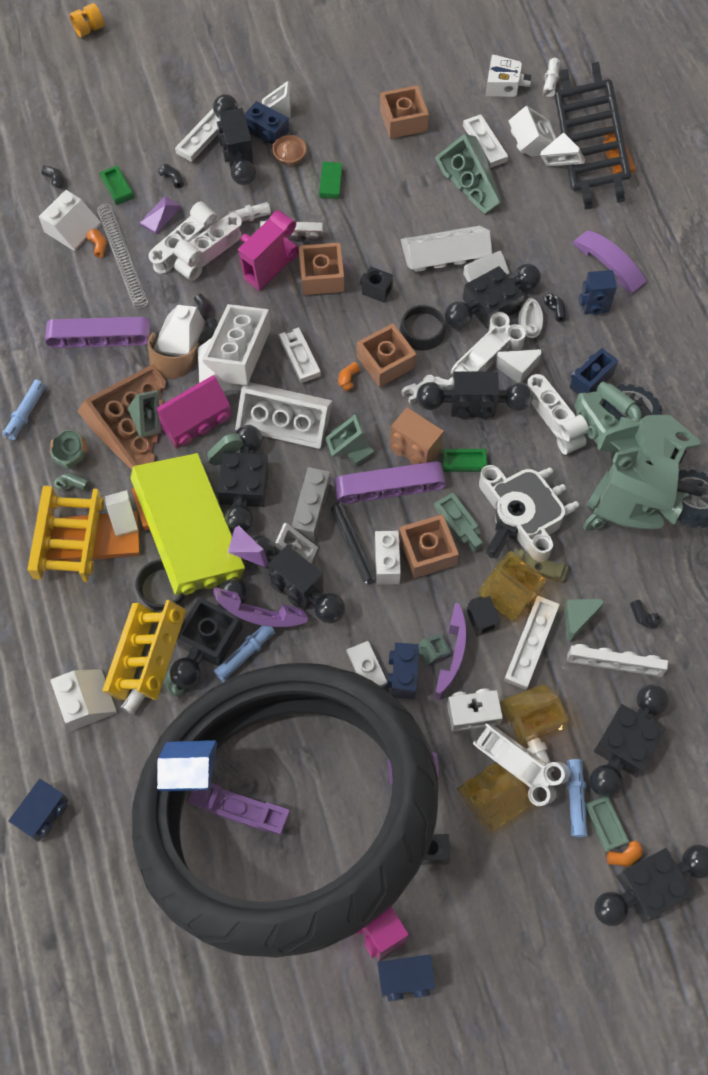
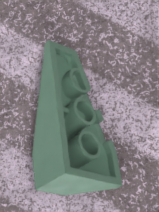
(469, 170)

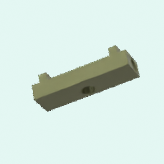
(549, 569)

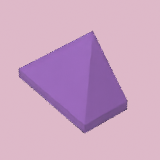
(160, 215)
(246, 548)

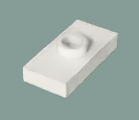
(365, 663)

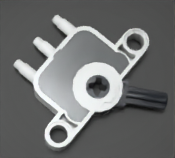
(535, 506)

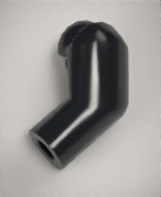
(167, 170)
(211, 325)

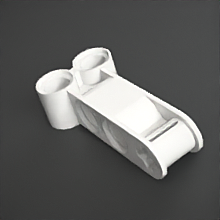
(200, 220)
(206, 246)
(497, 340)
(557, 415)
(521, 763)

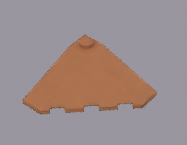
(110, 419)

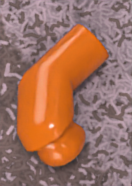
(100, 241)
(346, 374)
(628, 857)

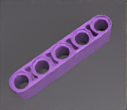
(97, 332)
(389, 482)

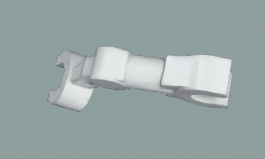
(413, 388)

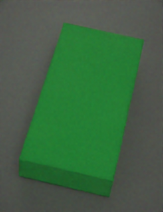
(330, 180)
(116, 185)
(464, 460)

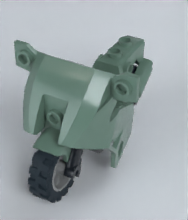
(645, 461)

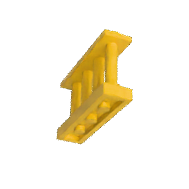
(46, 521)
(131, 645)

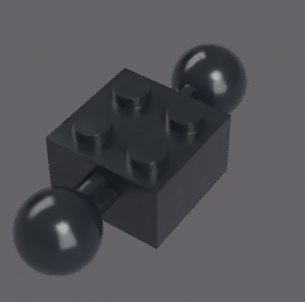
(235, 139)
(492, 294)
(474, 395)
(243, 479)
(300, 581)
(207, 635)
(629, 741)
(653, 886)

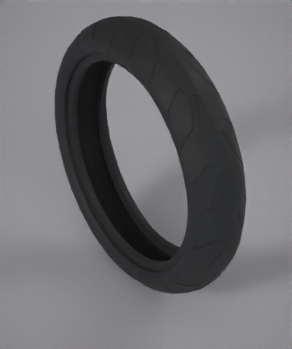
(339, 907)

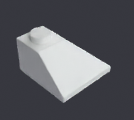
(180, 331)

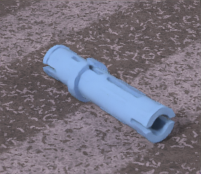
(20, 417)
(239, 656)
(577, 799)

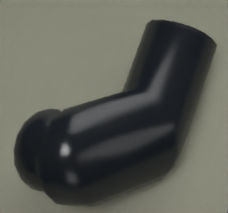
(54, 173)
(203, 305)
(557, 305)
(644, 618)

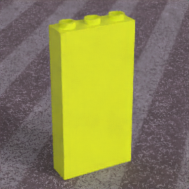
(186, 523)

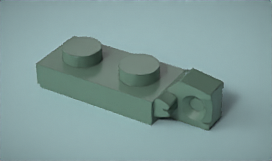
(459, 521)

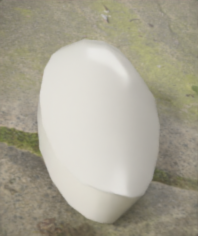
(531, 318)

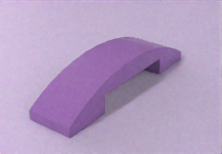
(613, 258)
(285, 617)
(458, 628)
(241, 809)

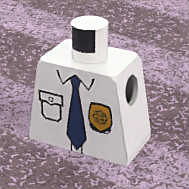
(505, 77)

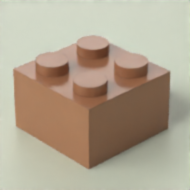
(404, 112)
(321, 268)
(386, 355)
(415, 438)
(428, 546)

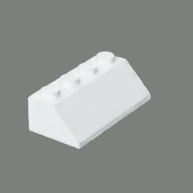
(446, 247)
(237, 343)
(284, 414)

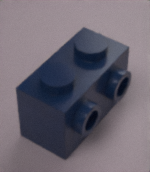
(266, 123)
(598, 292)
(594, 371)
(405, 670)
(39, 810)
(406, 977)

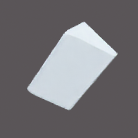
(484, 265)

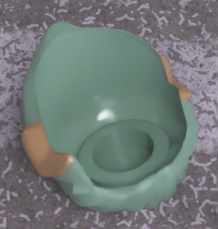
(68, 448)

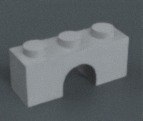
(310, 502)

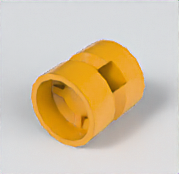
(93, 20)

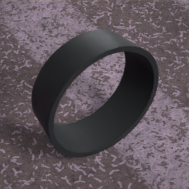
(423, 344)
(147, 570)

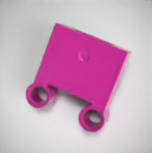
(268, 250)

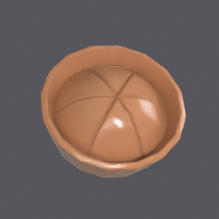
(289, 150)

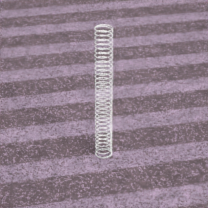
(118, 264)

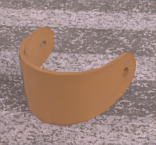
(172, 366)

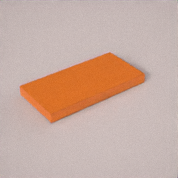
(105, 544)

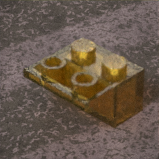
(512, 586)
(534, 713)
(494, 796)

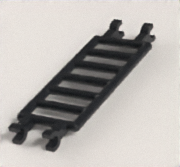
(616, 128)

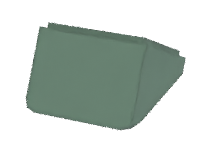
(433, 649)

